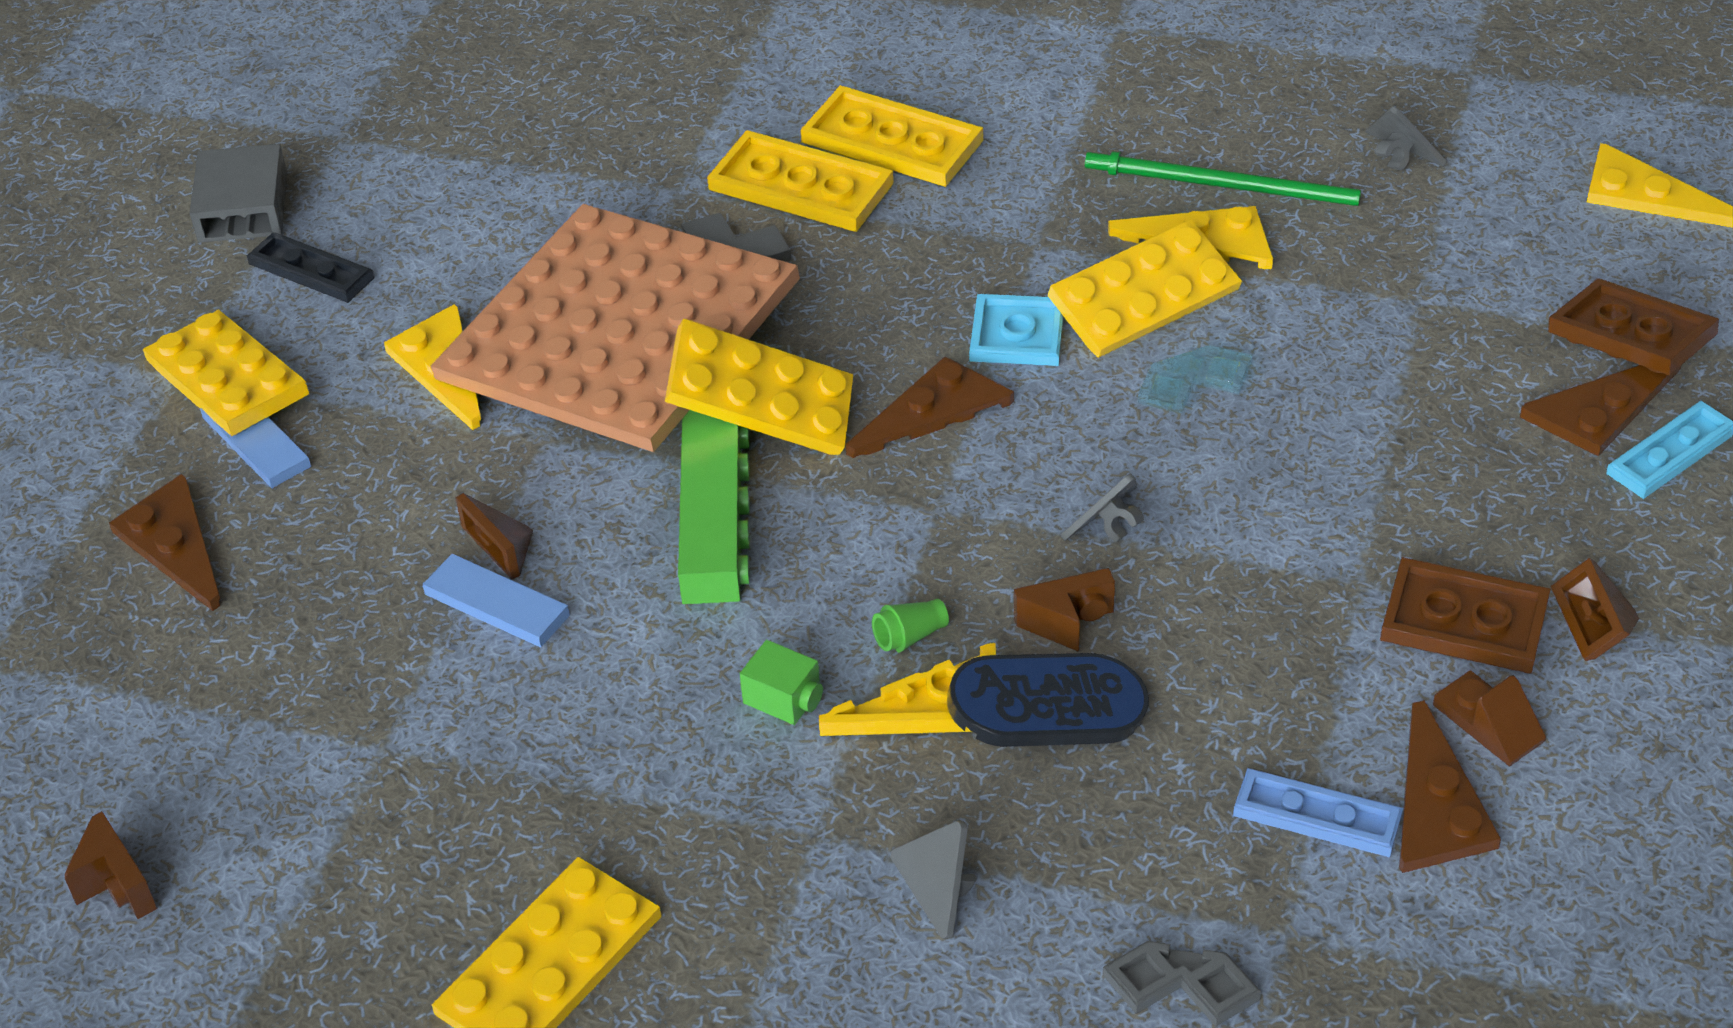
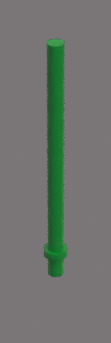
(1117, 163)

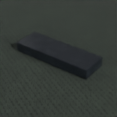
(310, 267)

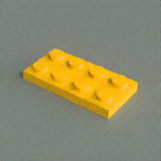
(892, 135)
(801, 180)
(1143, 288)
(225, 372)
(759, 387)
(550, 954)

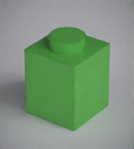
(781, 682)

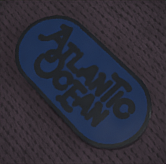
(1047, 699)

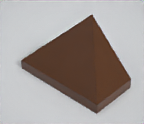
(495, 533)
(1594, 609)

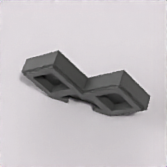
(764, 241)
(1207, 978)

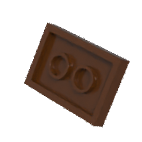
(1633, 326)
(1465, 615)

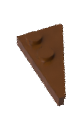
(937, 399)
(1596, 410)
(170, 537)
(1440, 806)

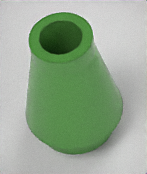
(907, 623)

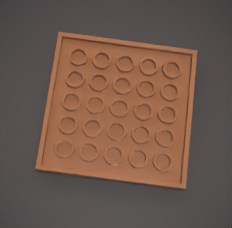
(597, 321)

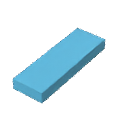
(1671, 449)

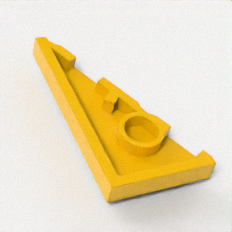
(1636, 186)
(1231, 231)
(420, 347)
(904, 706)

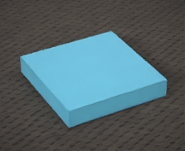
(1016, 330)

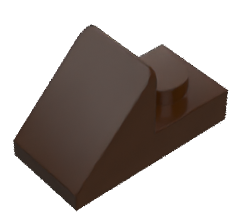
(1056, 606)
(1493, 716)
(105, 864)

